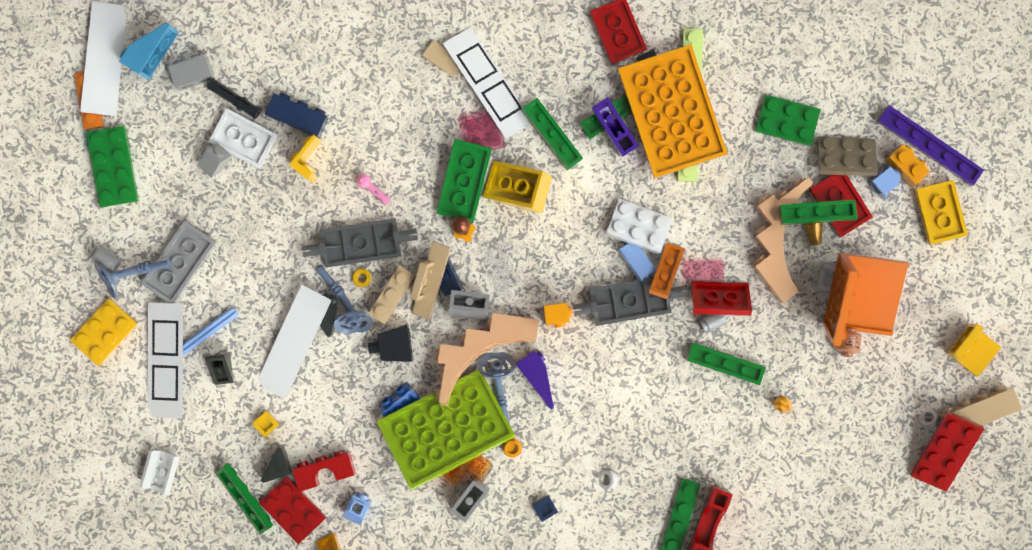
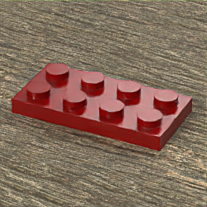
(947, 451)

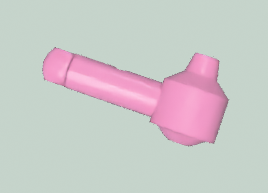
(365, 182)

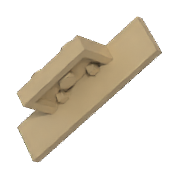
(428, 280)

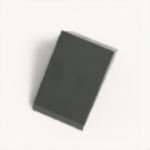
(220, 368)
(278, 466)

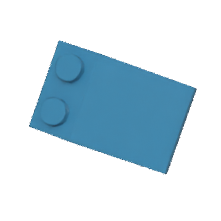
(147, 52)

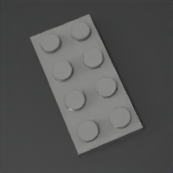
(187, 254)

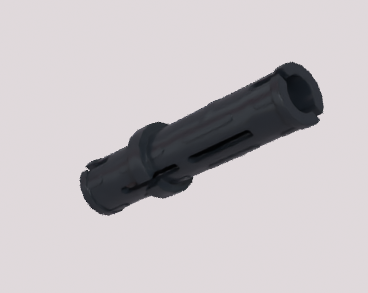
(241, 103)

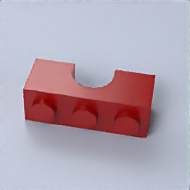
(307, 474)

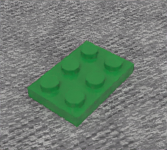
(787, 120)

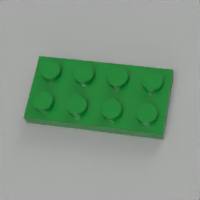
(112, 166)
(464, 179)

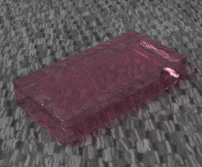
(704, 270)

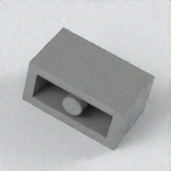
(191, 71)
(468, 305)
(469, 499)

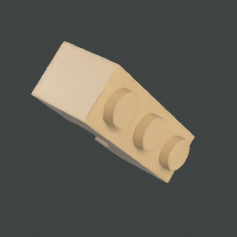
(392, 294)

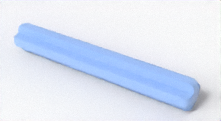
(209, 330)

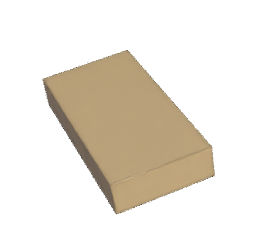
(441, 58)

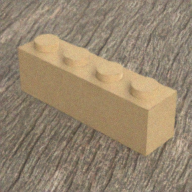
(986, 406)

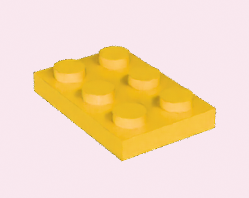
(941, 212)
(104, 332)

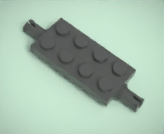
(360, 243)
(627, 302)

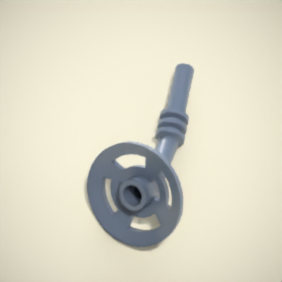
(111, 278)
(351, 318)
(496, 374)

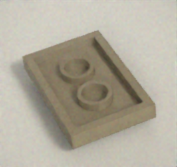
(847, 156)

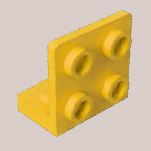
(299, 158)
(974, 349)

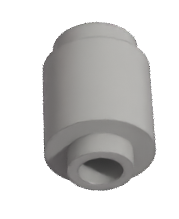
(106, 258)
(711, 322)

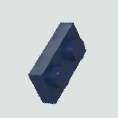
(450, 280)

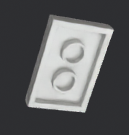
(243, 138)
(639, 226)

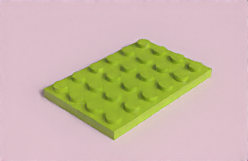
(438, 438)

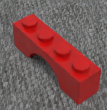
(710, 517)

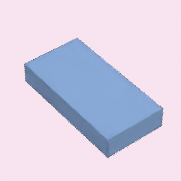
(637, 261)

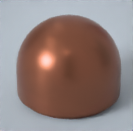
(460, 224)

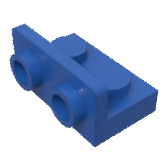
(399, 399)

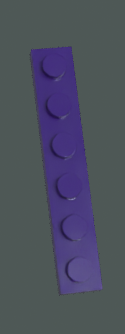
(930, 145)

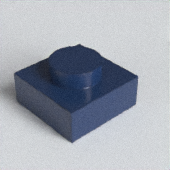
(545, 508)

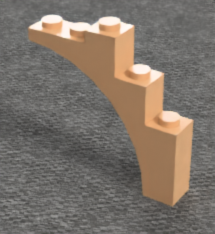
(773, 267)
(455, 359)

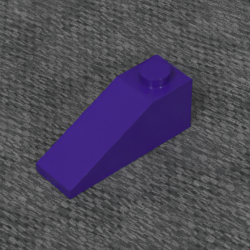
(614, 127)
(536, 373)

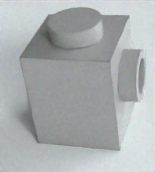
(213, 159)

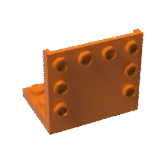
(864, 295)

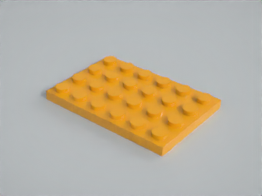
(672, 111)

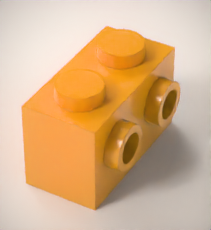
(907, 164)
(557, 314)

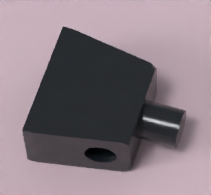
(393, 345)

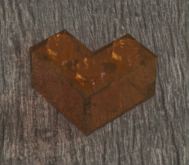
(477, 468)

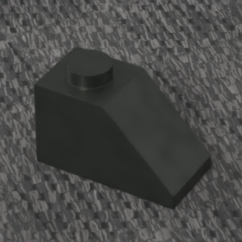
(328, 321)

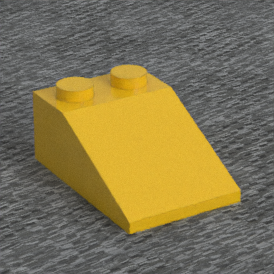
(517, 186)

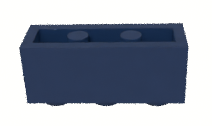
(297, 115)

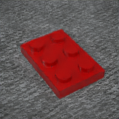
(618, 31)
(837, 189)
(721, 298)
(292, 510)

